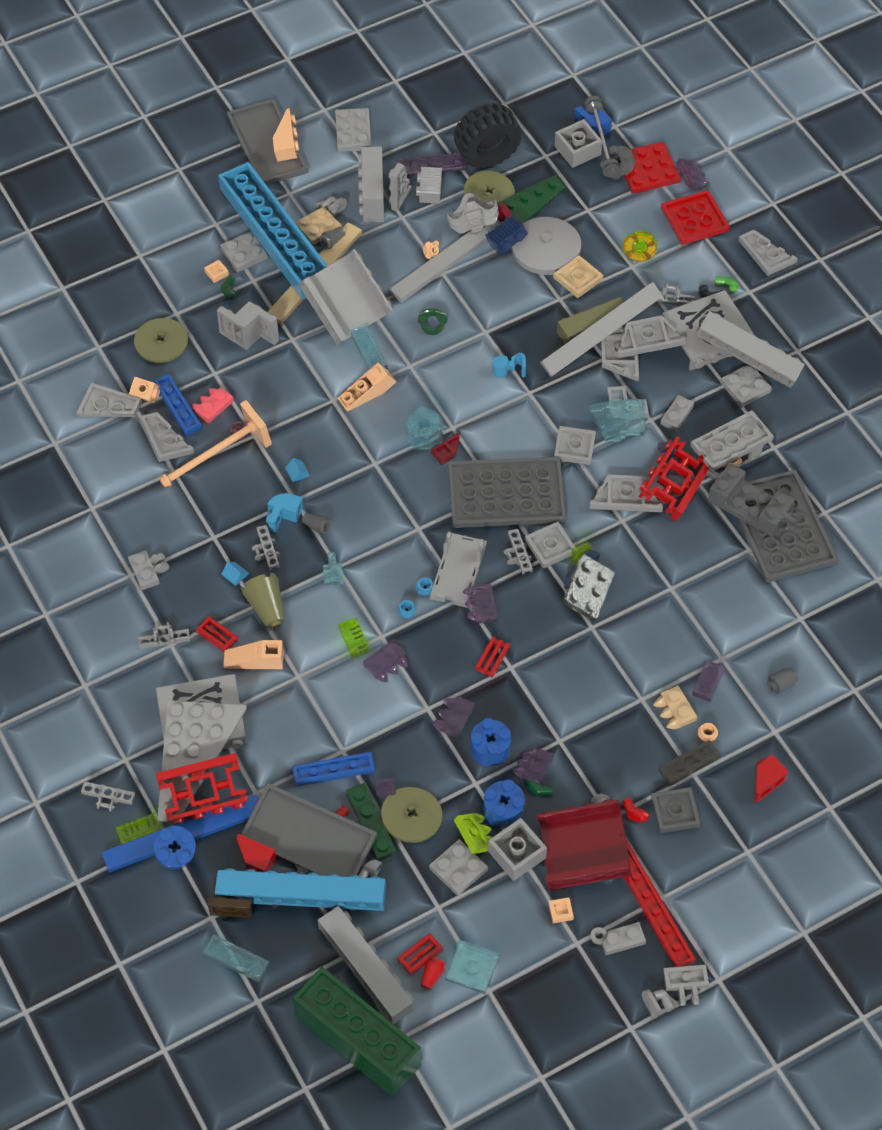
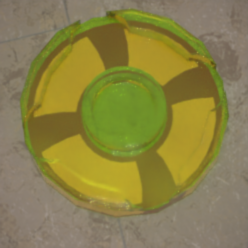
(640, 246)

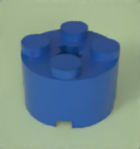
(490, 742)
(503, 803)
(164, 854)

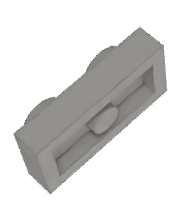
(677, 413)

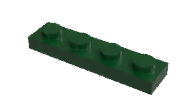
(369, 817)

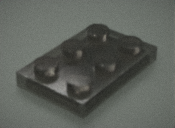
(588, 587)

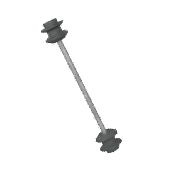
(609, 166)

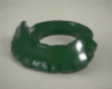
(441, 316)

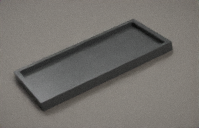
(255, 132)
(309, 834)

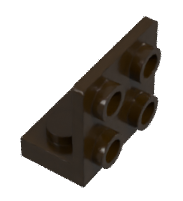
(229, 907)

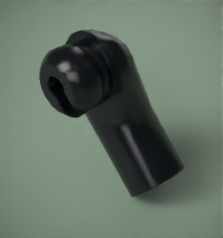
(704, 292)

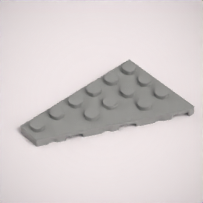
(194, 735)

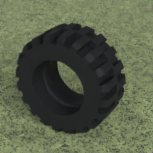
(487, 135)

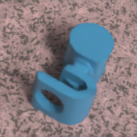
(502, 365)

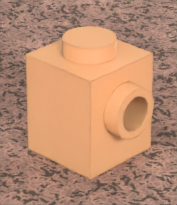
(145, 390)

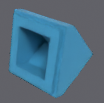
(297, 470)
(234, 573)

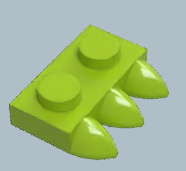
(473, 831)

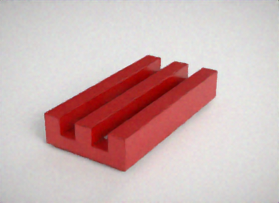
(493, 641)
(228, 643)
(406, 965)

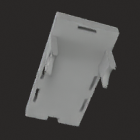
(733, 441)
(460, 559)

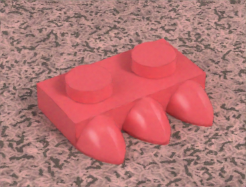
(212, 405)

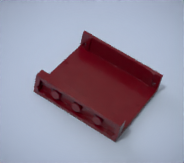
(584, 844)

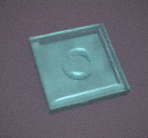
(472, 967)

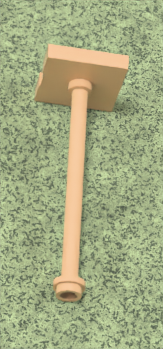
(254, 425)

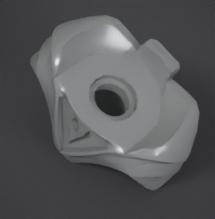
(473, 214)

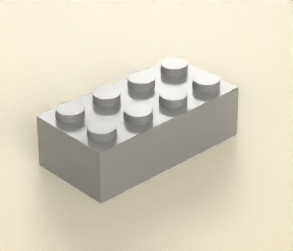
(371, 184)

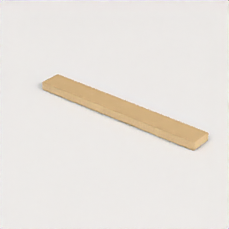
(290, 299)

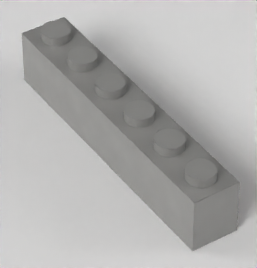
(750, 349)
(366, 965)

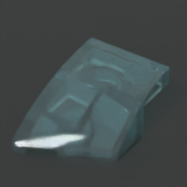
(619, 418)

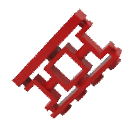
(688, 486)
(197, 772)

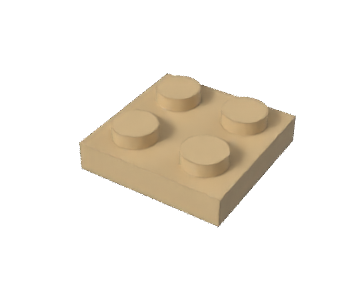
(317, 223)
(578, 276)

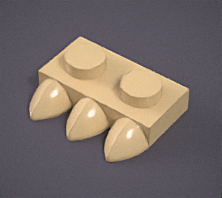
(676, 707)

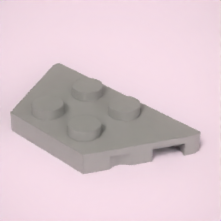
(649, 336)
(624, 366)
(622, 493)

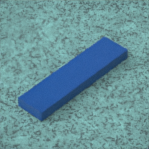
(178, 405)
(333, 769)

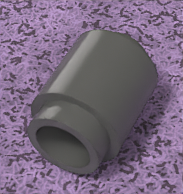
(782, 680)

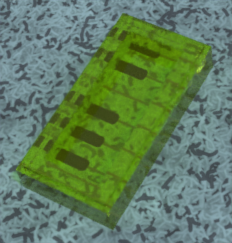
(353, 637)
(138, 828)

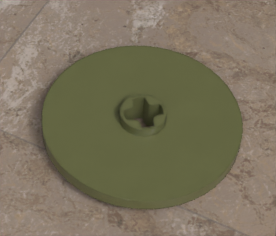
(492, 182)
(154, 350)
(414, 828)

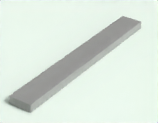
(440, 263)
(601, 329)

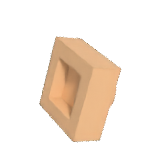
(216, 271)
(560, 910)

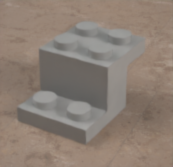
(248, 325)

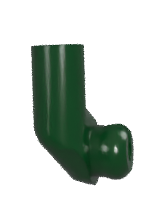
(538, 789)

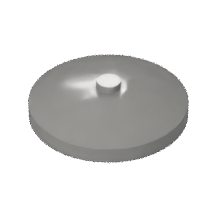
(547, 246)

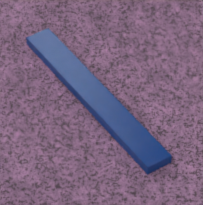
(143, 847)

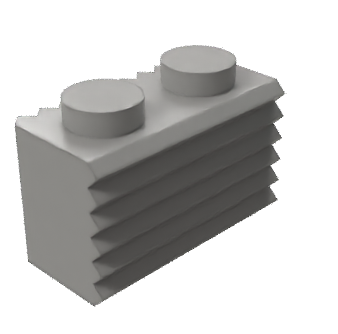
(430, 185)

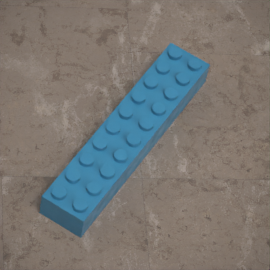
(271, 225)

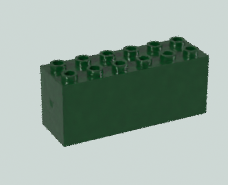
(357, 1031)

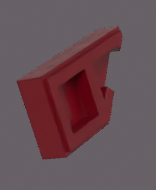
(504, 212)
(446, 450)

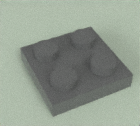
(675, 810)

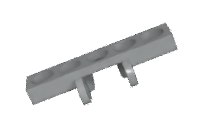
(677, 296)
(266, 543)
(517, 547)
(156, 636)
(100, 795)

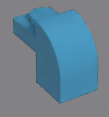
(283, 507)

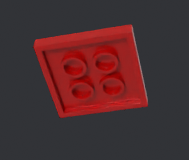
(652, 168)
(695, 217)

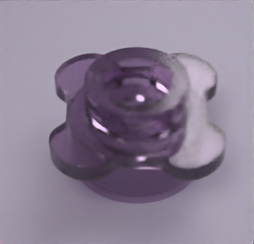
(384, 792)

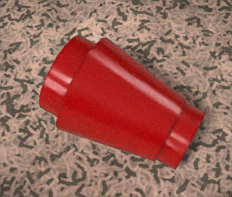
(432, 972)

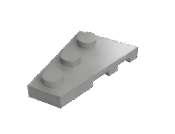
(398, 186)
(766, 254)
(106, 402)
(163, 439)

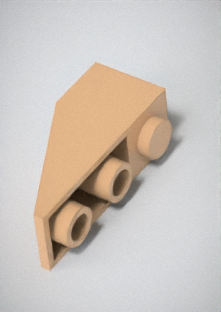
(284, 138)
(368, 387)
(256, 655)

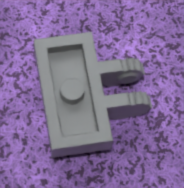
(144, 570)
(685, 979)

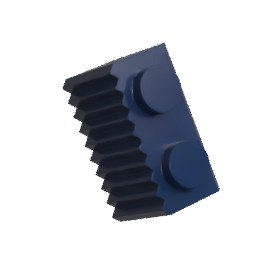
(506, 235)

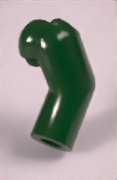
(226, 287)

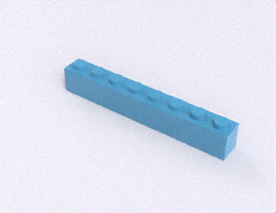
(302, 890)

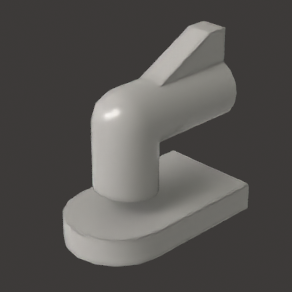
(333, 204)
(650, 1000)

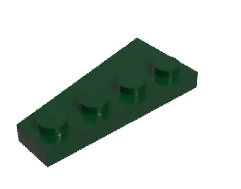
(533, 199)

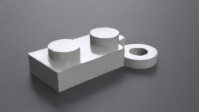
(619, 938)

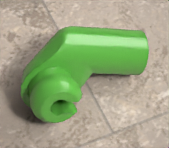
(727, 281)

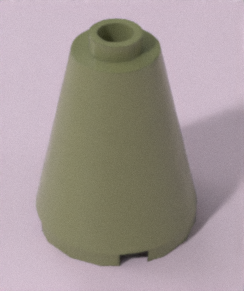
(265, 599)

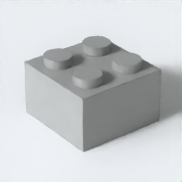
(578, 143)
(517, 849)

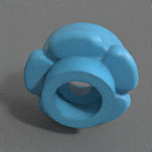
(424, 582)
(406, 604)

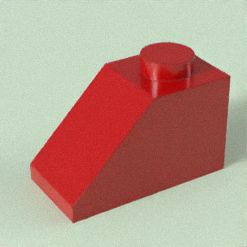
(768, 776)
(256, 855)

